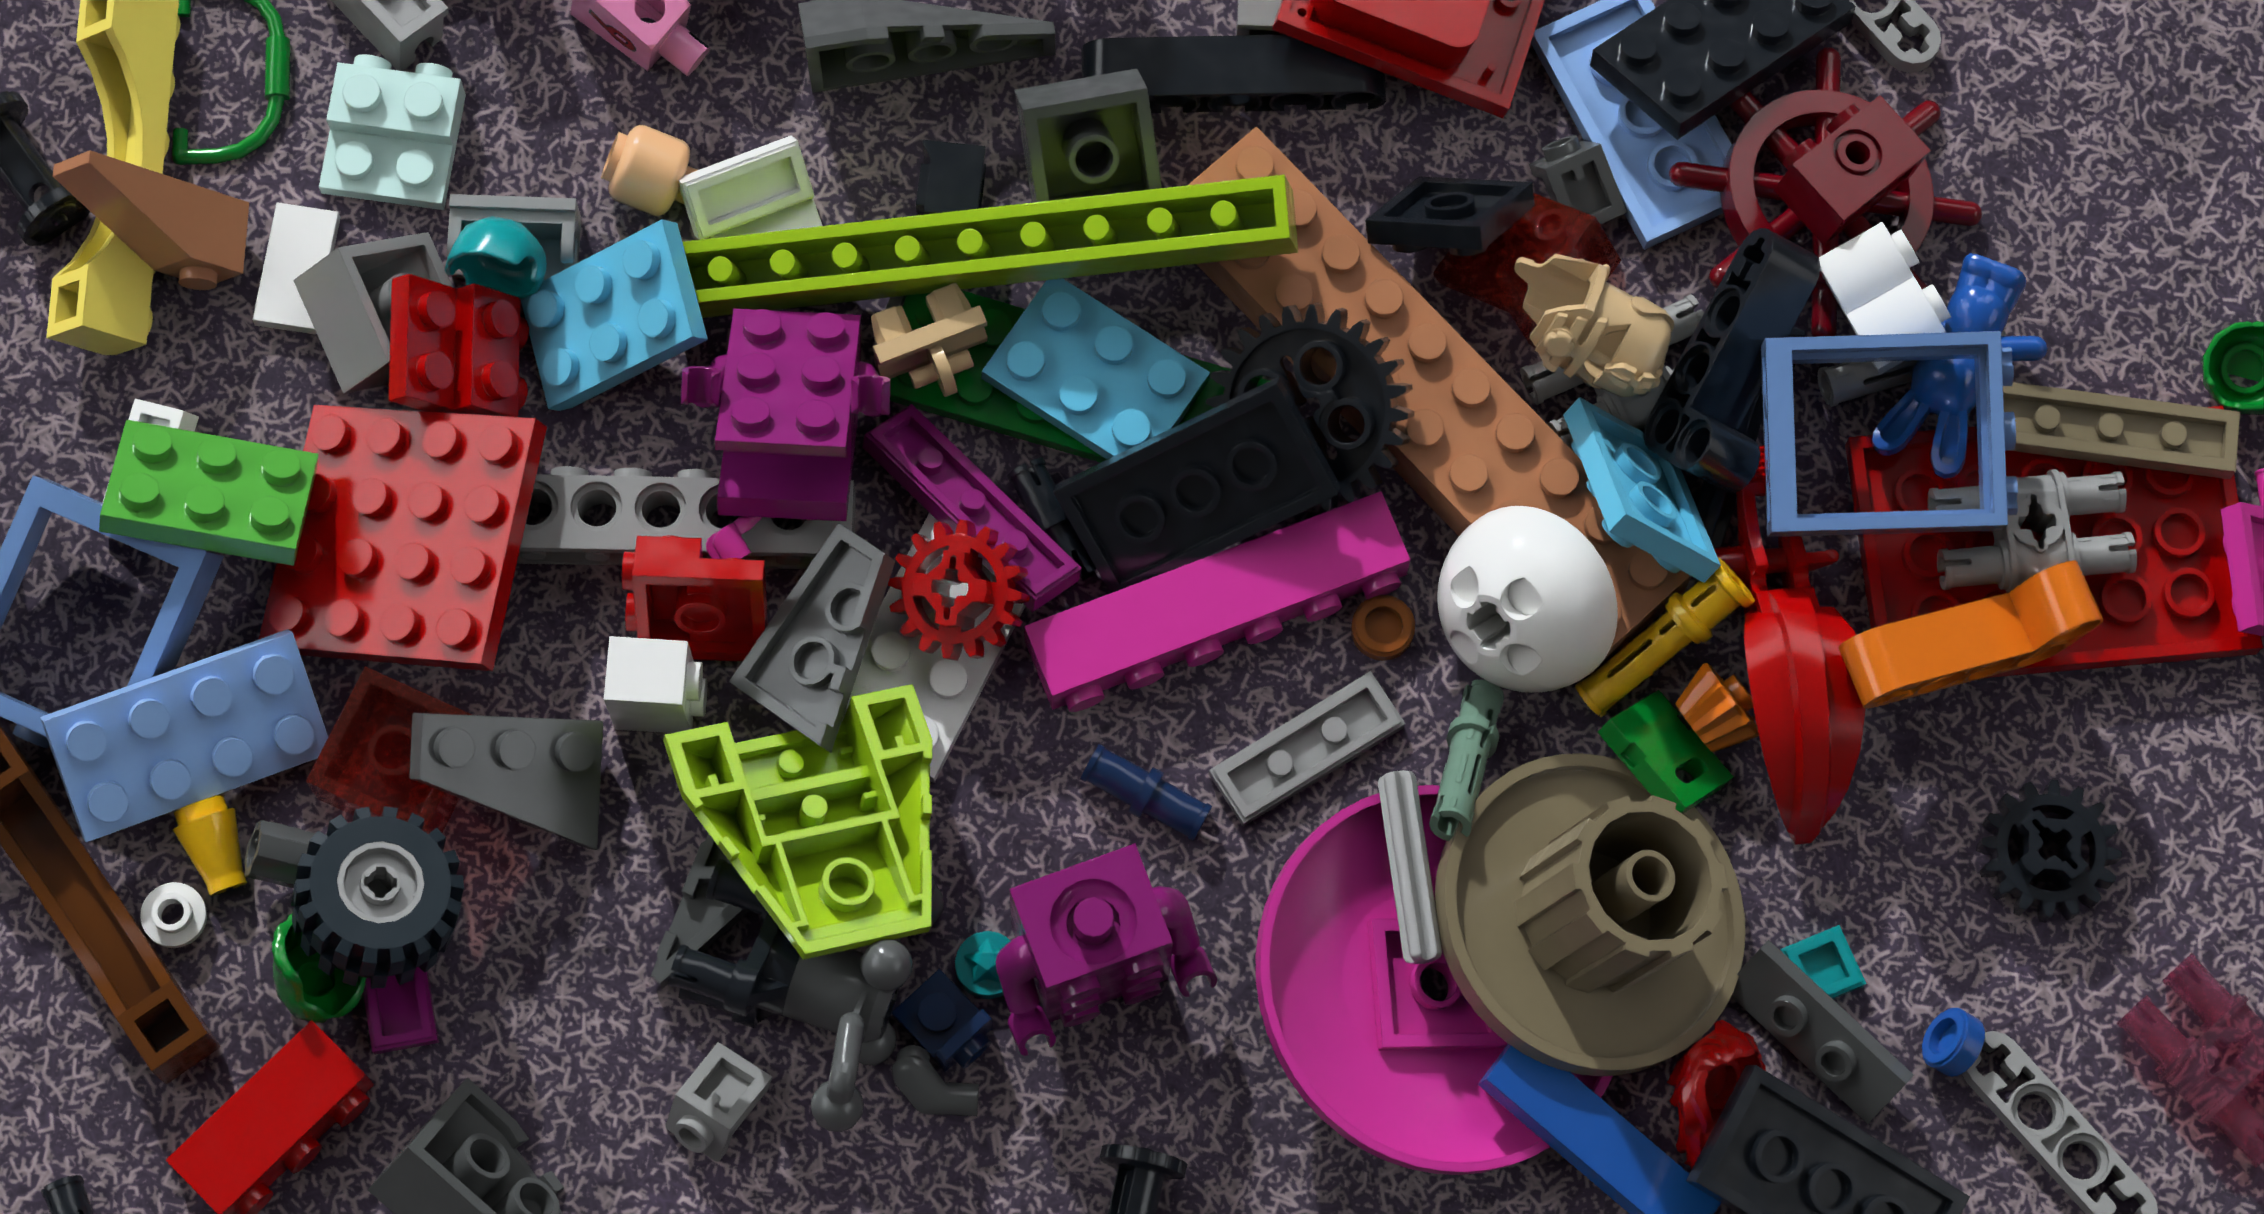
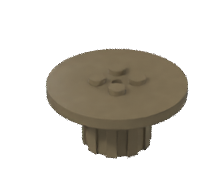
(1589, 917)

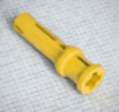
(1686, 620)

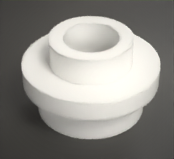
(183, 931)

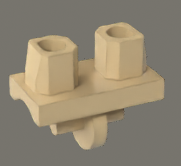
(932, 350)

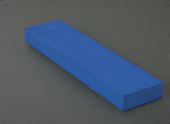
(1593, 1137)

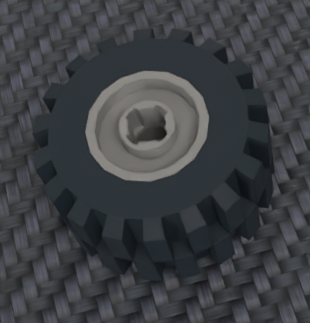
(377, 897)

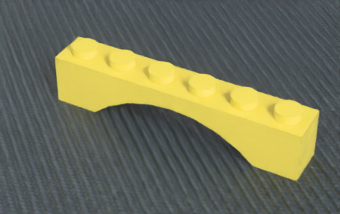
(106, 288)

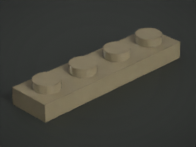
(2123, 430)

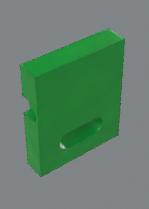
(1659, 745)

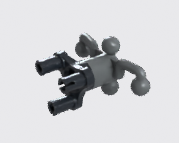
(835, 992)

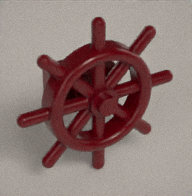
(1830, 183)

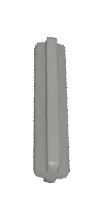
(1409, 867)

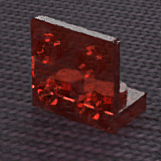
(1536, 236)

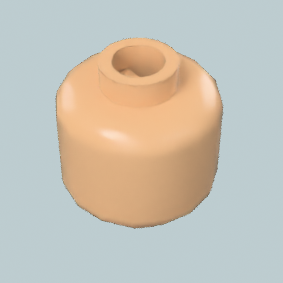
(647, 169)

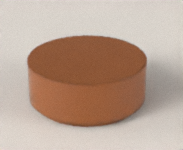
(1383, 627)

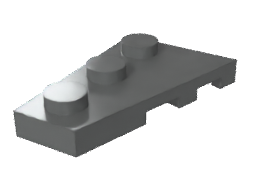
(818, 638)
(518, 766)

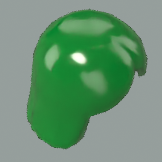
(305, 987)

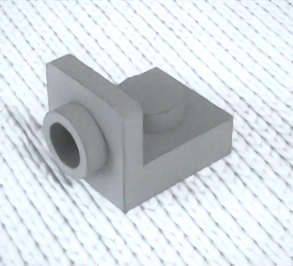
(716, 1101)

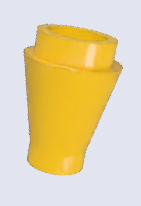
(212, 842)

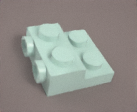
(392, 132)

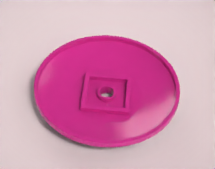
(1353, 1016)

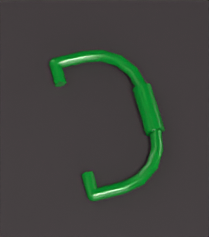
(276, 91)

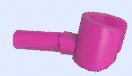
(729, 540)

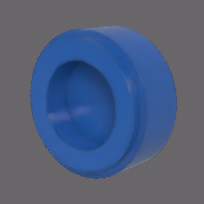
(1953, 1042)

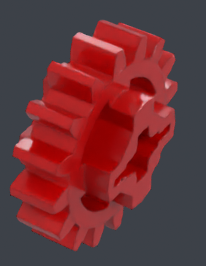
(958, 614)

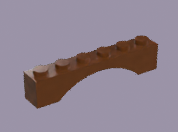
(97, 923)

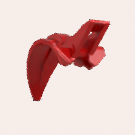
(1797, 678)

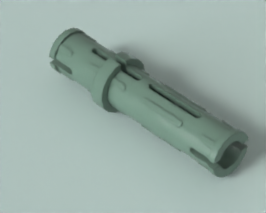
(1471, 742)

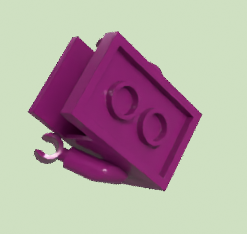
(788, 412)
(1092, 939)

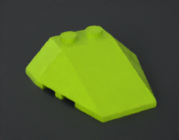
(821, 835)

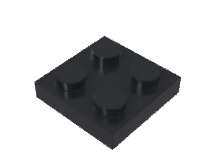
(1449, 214)

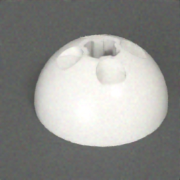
(1527, 600)

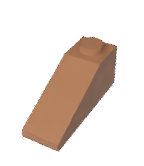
(162, 218)

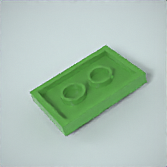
(209, 492)

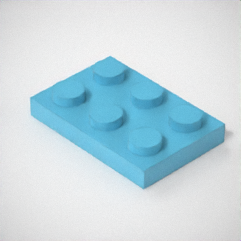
(614, 316)
(1093, 371)
(1640, 493)

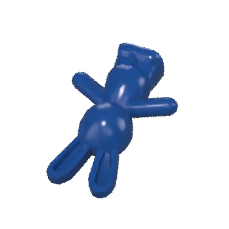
(1980, 303)

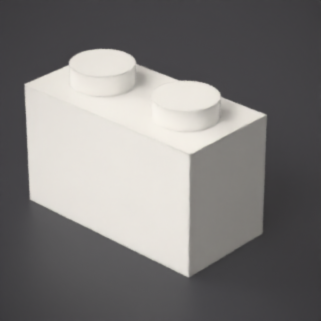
(653, 685)

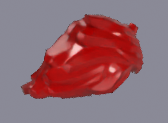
(1705, 1082)

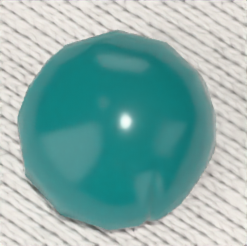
(499, 256)

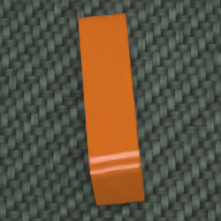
(1972, 638)

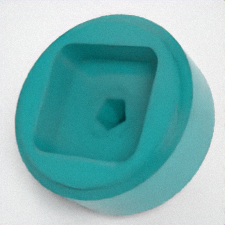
(977, 964)

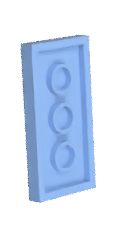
(1631, 140)
(186, 735)

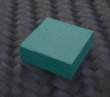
(1827, 962)

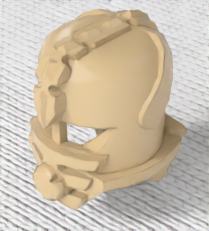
(1593, 326)

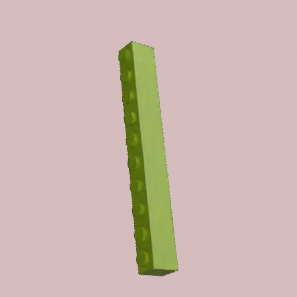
(994, 246)

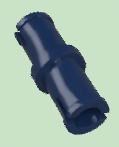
(1146, 792)

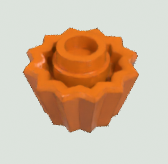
(1717, 709)

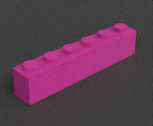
(1217, 601)

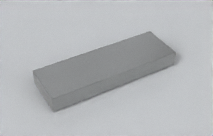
(1306, 748)

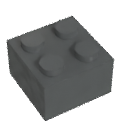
(1088, 137)

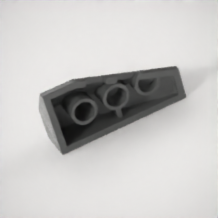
(900, 39)
(466, 1164)

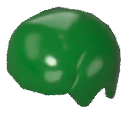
(2241, 353)

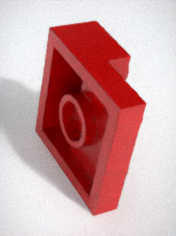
(456, 348)
(694, 598)

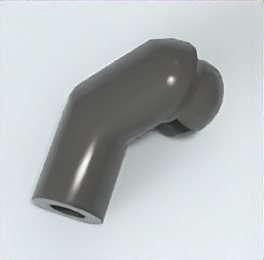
(927, 1090)

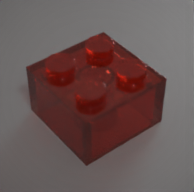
(371, 752)

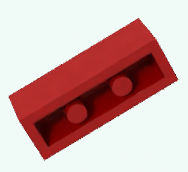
(272, 1123)

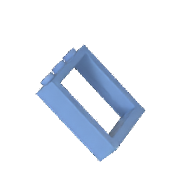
(1994, 431)
(173, 622)

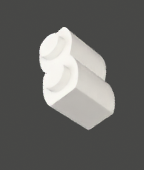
(1878, 290)

